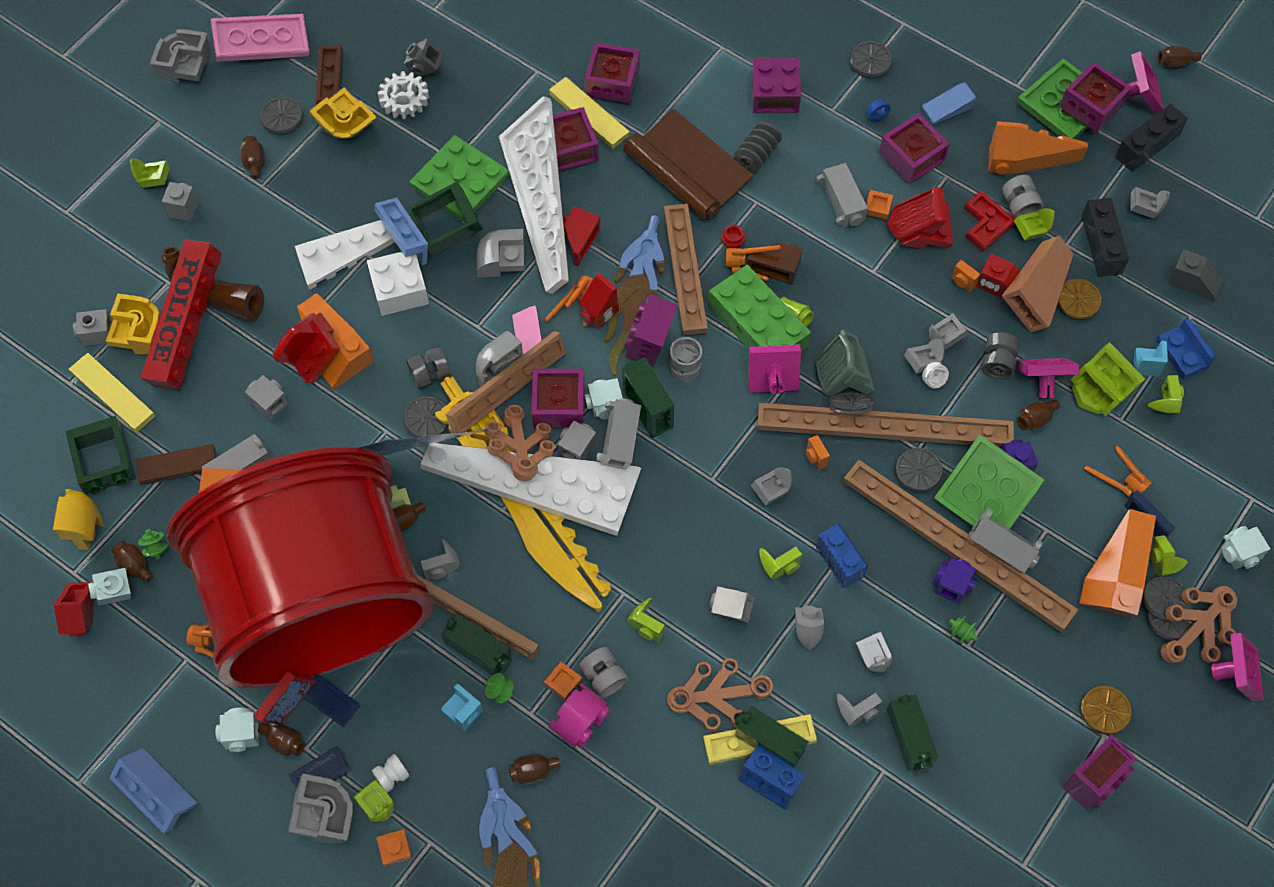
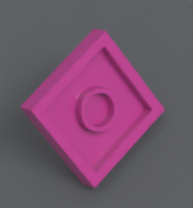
(1146, 83)
(774, 368)
(1046, 370)
(1243, 668)

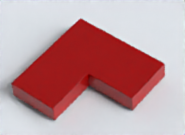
(992, 221)

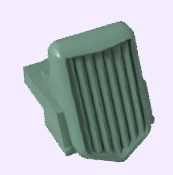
(844, 366)

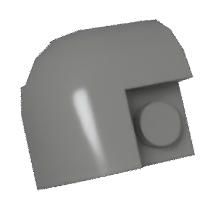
(181, 55)
(500, 252)
(497, 356)
(321, 810)

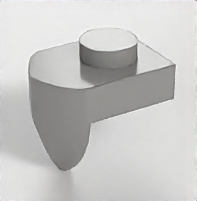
(1148, 202)
(949, 330)
(923, 355)
(773, 485)
(441, 565)
(809, 625)
(875, 653)
(865, 710)

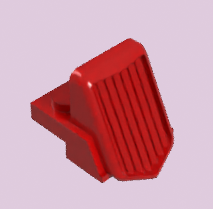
(922, 220)
(308, 347)

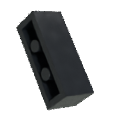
(1151, 137)
(1105, 237)

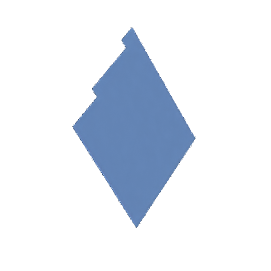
(392, 446)

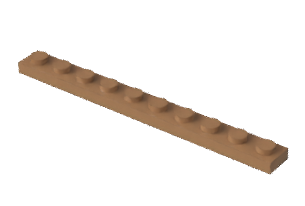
(883, 425)
(959, 546)

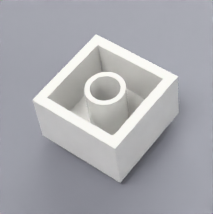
(397, 283)

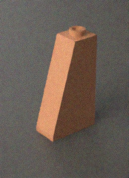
(1039, 284)

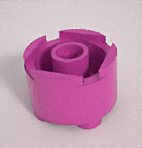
(579, 715)

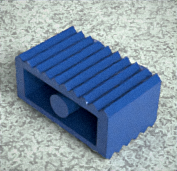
(841, 555)

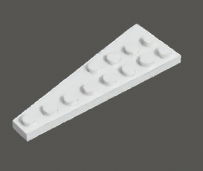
(534, 172)
(563, 486)

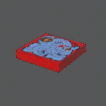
(284, 698)

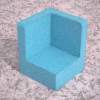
(1151, 361)
(462, 708)

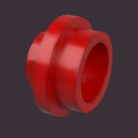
(733, 236)

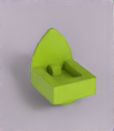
(149, 174)
(1035, 224)
(1172, 396)
(1164, 557)
(786, 563)
(644, 624)
(375, 802)

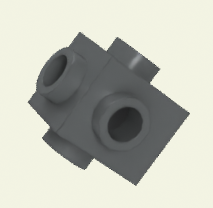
(423, 58)

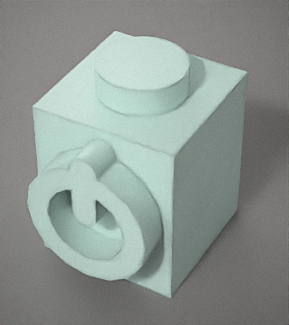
(599, 393)
(1244, 547)
(110, 587)
(238, 729)

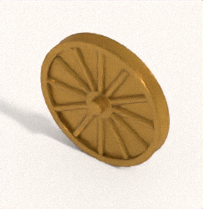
(1079, 299)
(1106, 710)

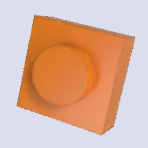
(879, 204)
(965, 276)
(817, 453)
(563, 681)
(394, 847)

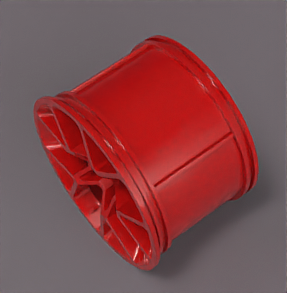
(300, 565)

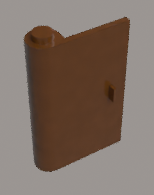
(688, 164)

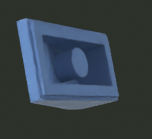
(949, 104)

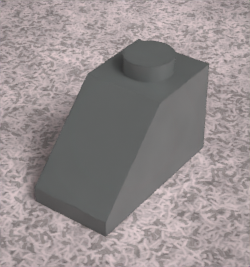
(1196, 275)

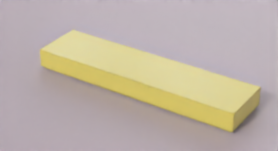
(602, 123)
(112, 392)
(727, 747)

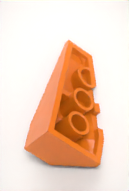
(1022, 150)
(353, 352)
(1121, 569)

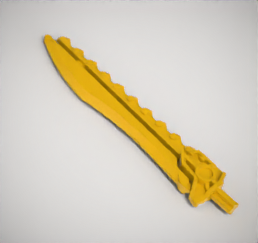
(534, 533)

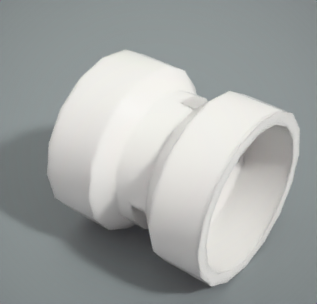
(390, 773)

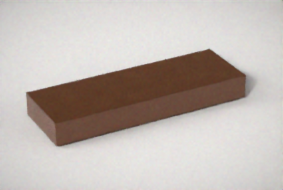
(328, 72)
(174, 464)

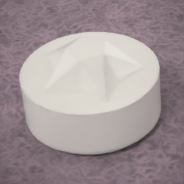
(935, 375)

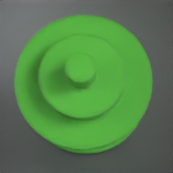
(152, 544)
(963, 629)
(499, 688)

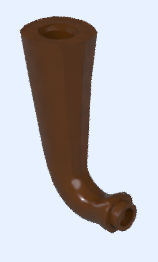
(234, 298)

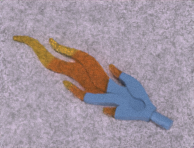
(638, 284)
(514, 848)

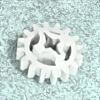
(403, 95)

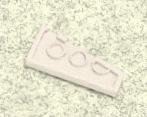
(332, 253)

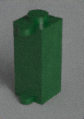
(477, 645)
(761, 730)
(912, 733)

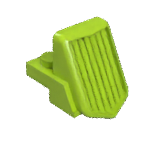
(1105, 381)

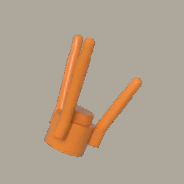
(737, 257)
(576, 292)
(1135, 480)
(200, 638)

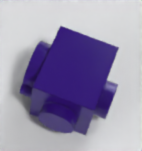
(1022, 452)
(954, 579)

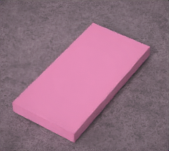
(259, 37)

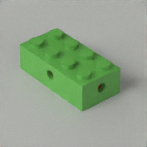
(756, 312)

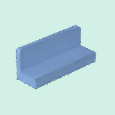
(402, 229)
(152, 789)

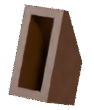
(778, 264)

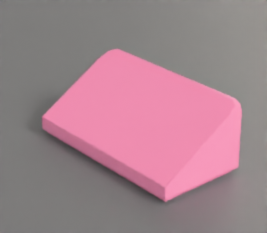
(527, 328)

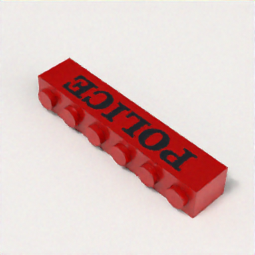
(181, 315)

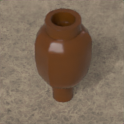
(1177, 56)
(252, 155)
(1037, 414)
(407, 514)
(131, 559)
(283, 739)
(532, 768)

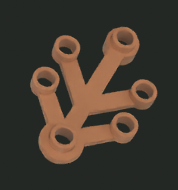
(522, 466)
(1203, 622)
(715, 694)

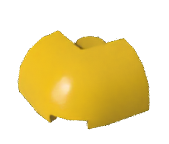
(342, 115)
(133, 323)
(77, 519)

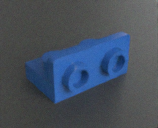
(1187, 349)
(771, 777)

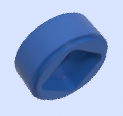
(878, 110)

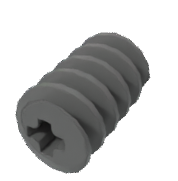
(758, 146)

